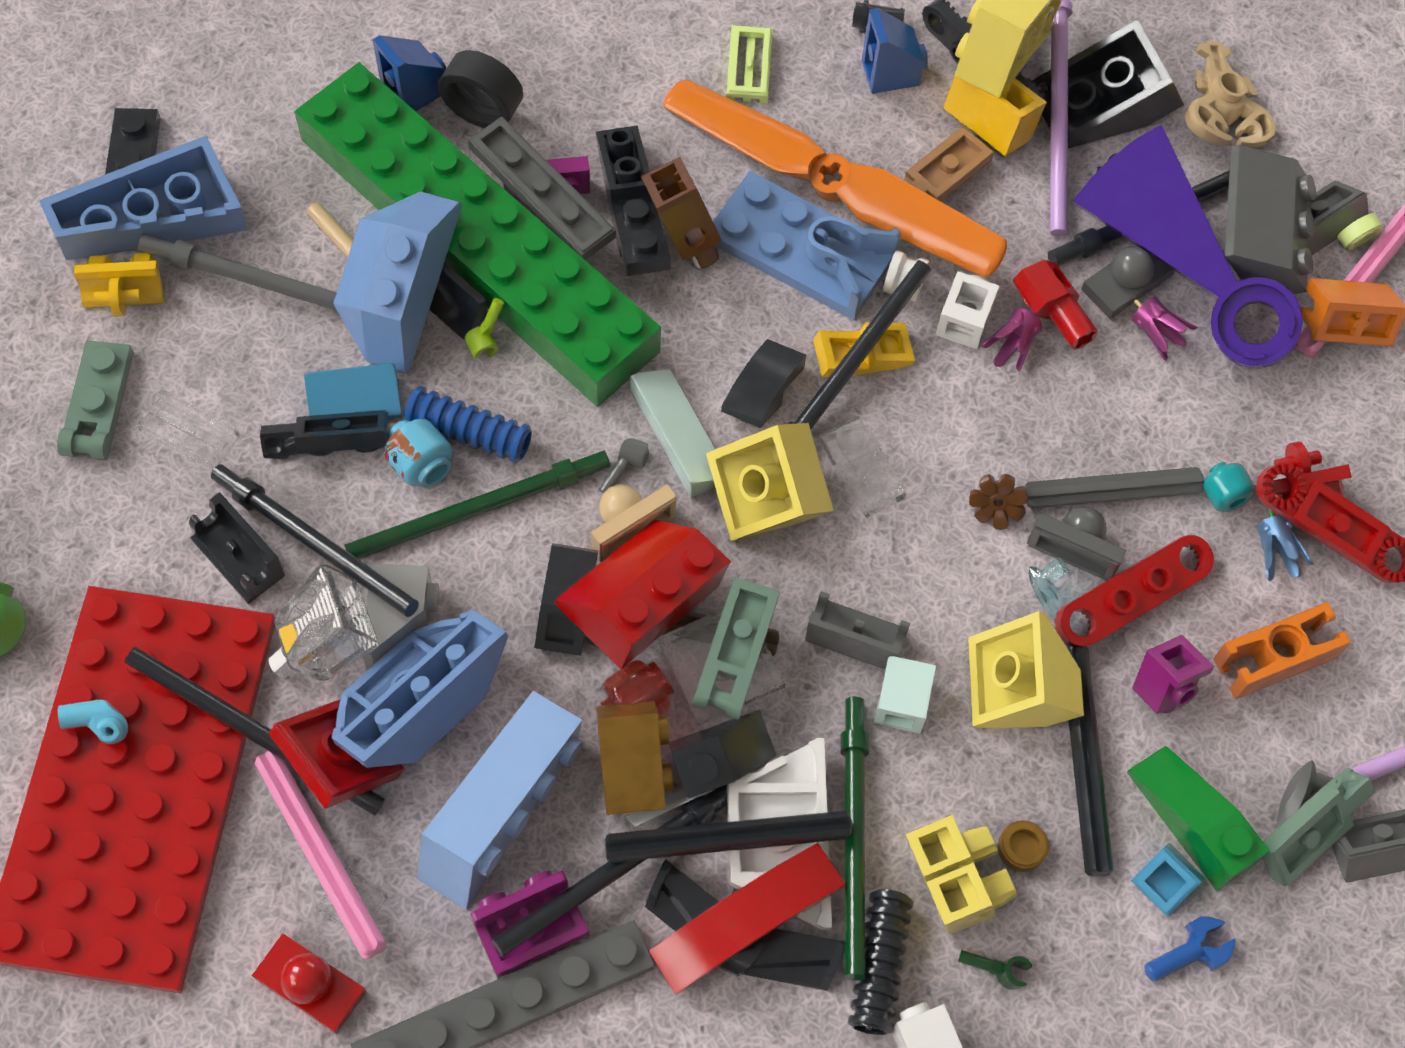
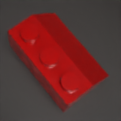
(644, 588)

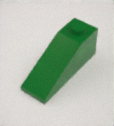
(1199, 817)

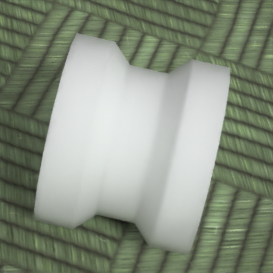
(898, 269)

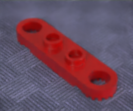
(1333, 521)
(1134, 591)

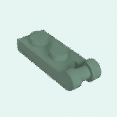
(96, 400)
(737, 646)

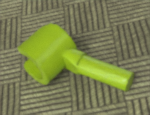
(481, 337)

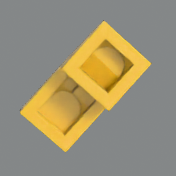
(890, 352)

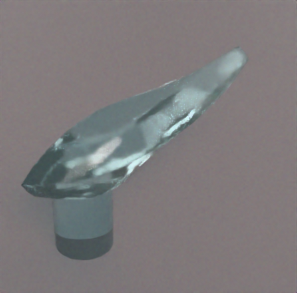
(1043, 584)

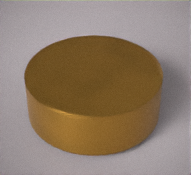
(1023, 846)

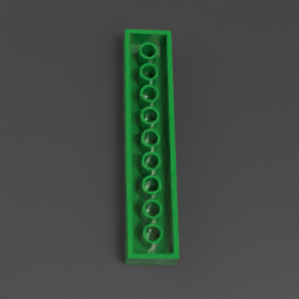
(497, 244)

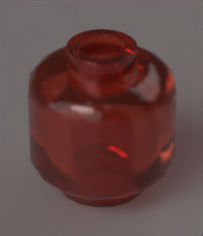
(638, 684)

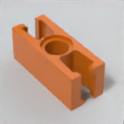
(1288, 634)

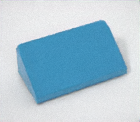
(354, 390)

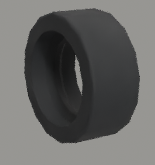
(476, 71)

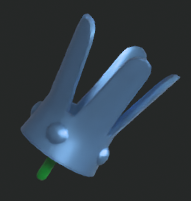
(1280, 533)

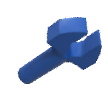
(1192, 950)

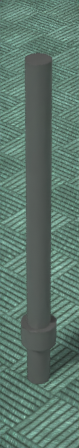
(187, 256)

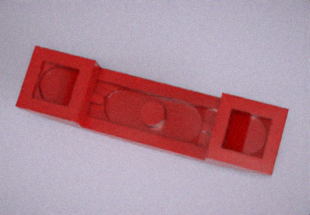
(746, 917)

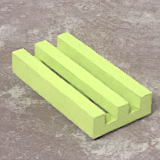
(748, 92)

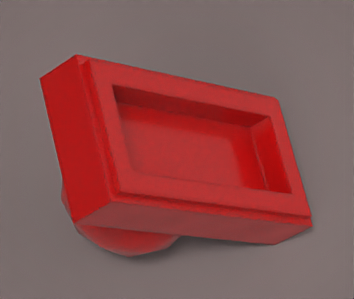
(309, 983)

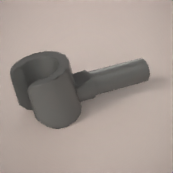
(632, 453)

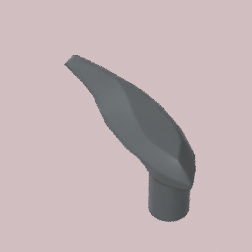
(1299, 789)

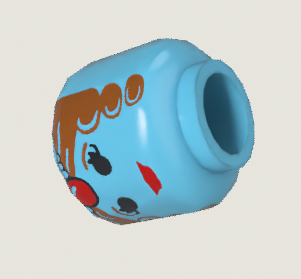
(418, 452)

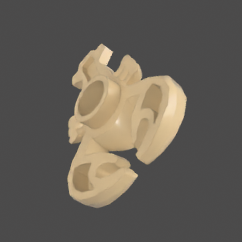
(1224, 101)

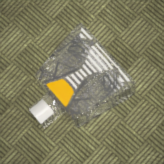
(323, 627)

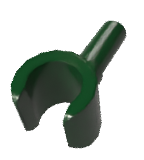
(998, 968)

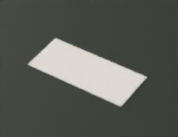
(671, 802)

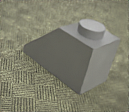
(388, 622)

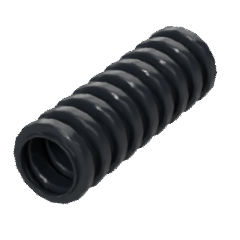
(882, 961)

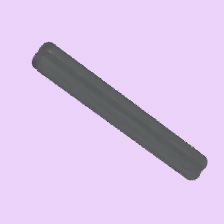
(1114, 487)

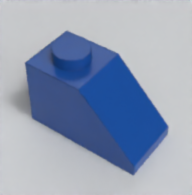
(891, 53)
(408, 69)

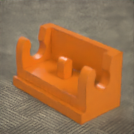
(1353, 312)

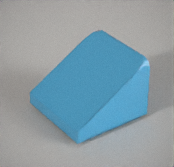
(1168, 879)

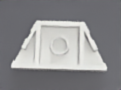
(779, 789)

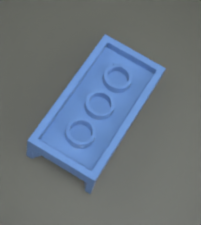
(805, 244)

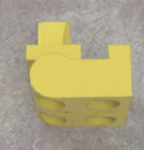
(951, 875)

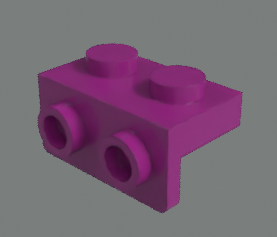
(501, 912)

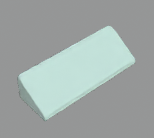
(675, 427)

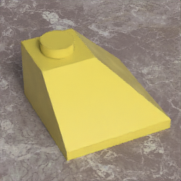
(1023, 676)

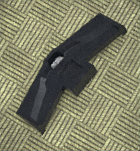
(776, 957)

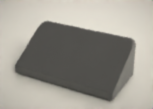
(1333, 211)
(1372, 847)

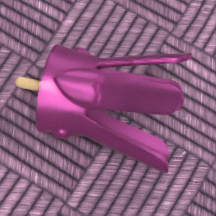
(1160, 322)
(1020, 332)

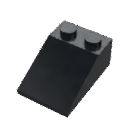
(1114, 87)

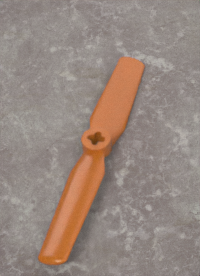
(866, 191)

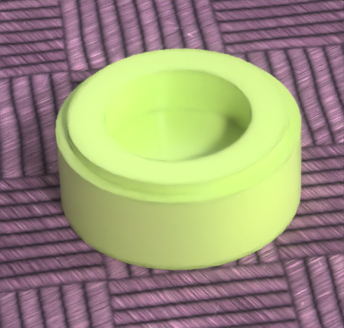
(1360, 231)

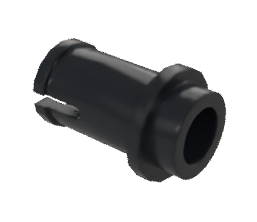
(861, 14)

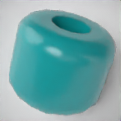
(1228, 486)

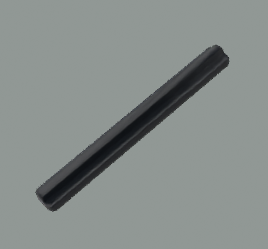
(1089, 776)
(728, 836)

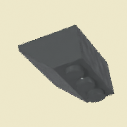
(1269, 218)

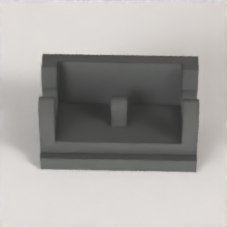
(855, 633)

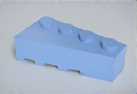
(497, 799)

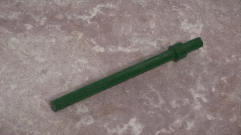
(562, 474)
(854, 747)

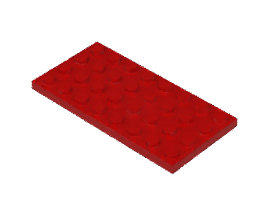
(128, 832)

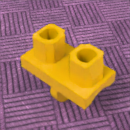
(119, 283)

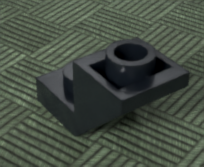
(564, 569)

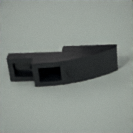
(630, 204)

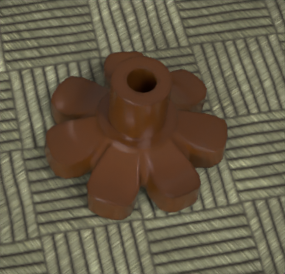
(998, 500)

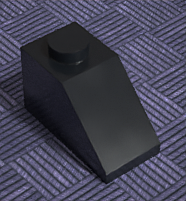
(722, 753)

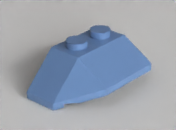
(395, 276)
(419, 690)

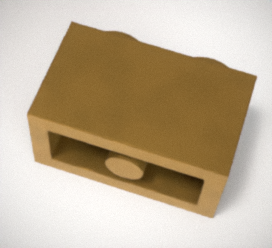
(632, 757)

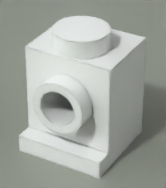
(967, 309)

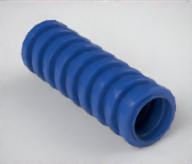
(470, 424)

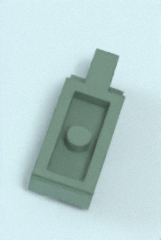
(1315, 826)

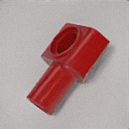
(1054, 298)

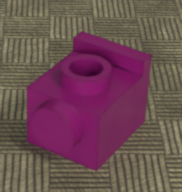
(1171, 675)

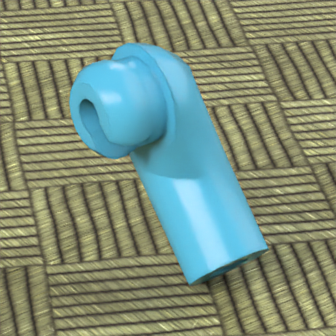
(98, 716)

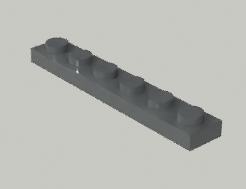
(524, 995)

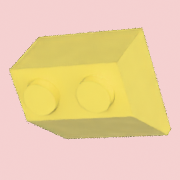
(769, 480)

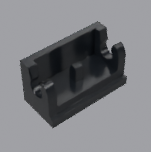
(236, 549)

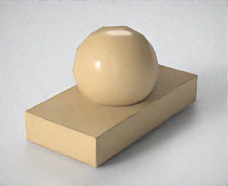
(628, 514)

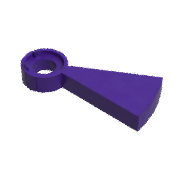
(1152, 204)

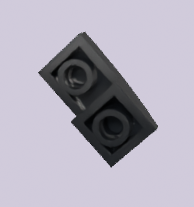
(762, 383)

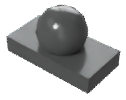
(1125, 280)
(1078, 541)

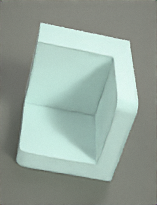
(905, 694)

